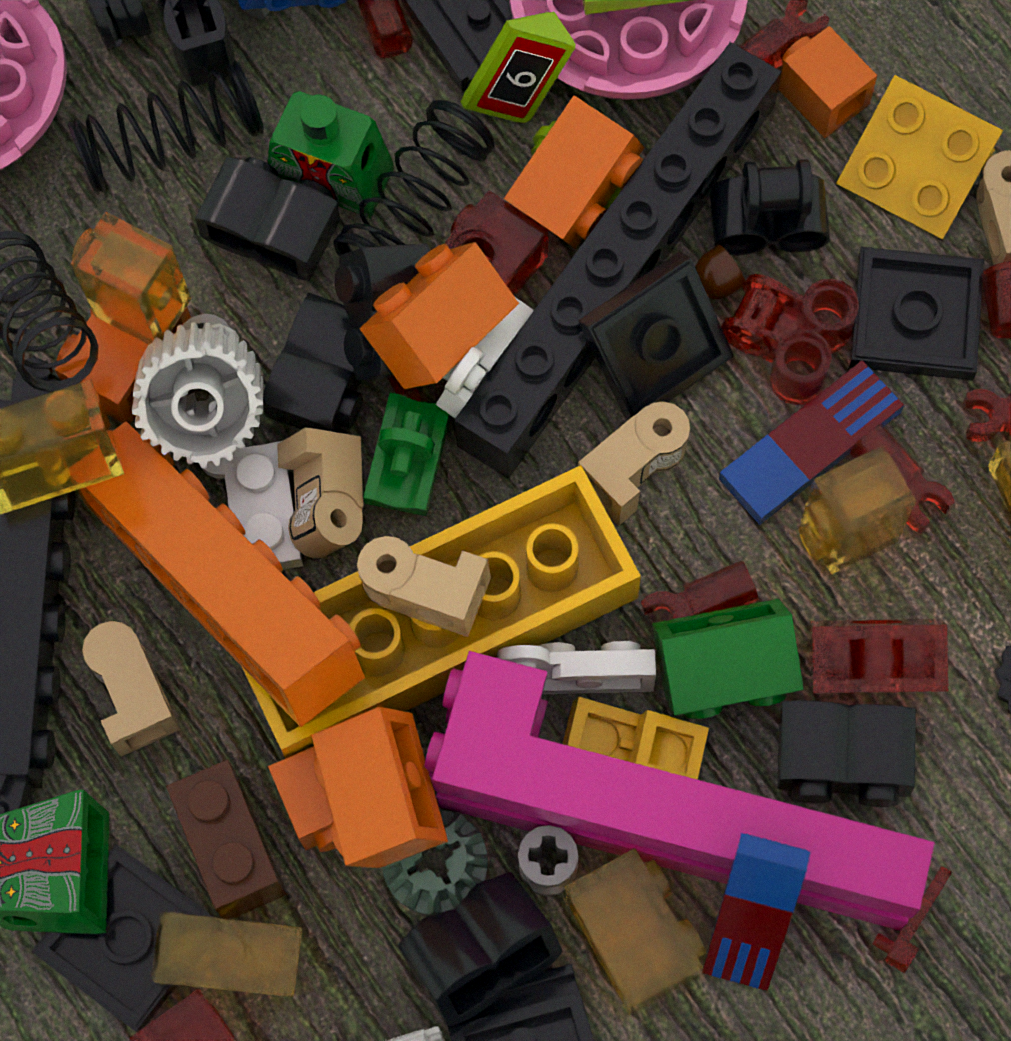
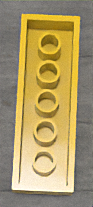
(550, 570)

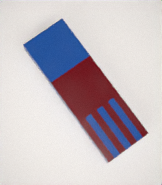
(810, 442)
(755, 911)

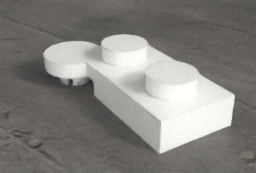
(477, 363)
(260, 498)
(613, 669)

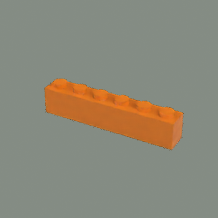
(226, 580)

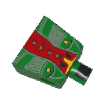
(330, 147)
(55, 866)

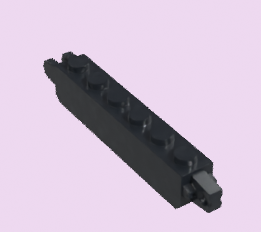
(30, 622)

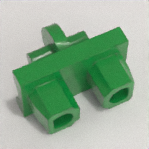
(407, 455)

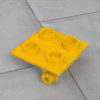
(919, 157)

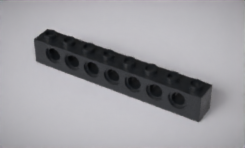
(626, 244)

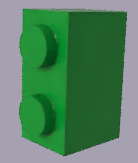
(728, 658)

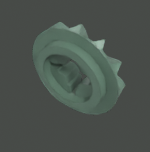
(465, 868)

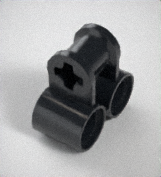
(770, 208)

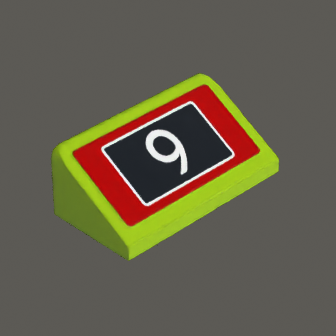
(520, 68)

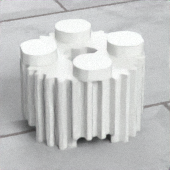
(206, 361)

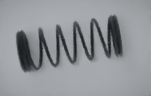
(245, 108)
(473, 151)
(17, 350)

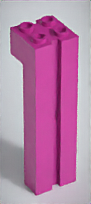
(504, 773)

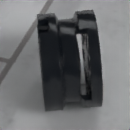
(118, 20)

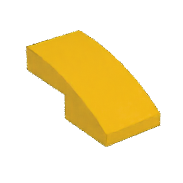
(637, 738)

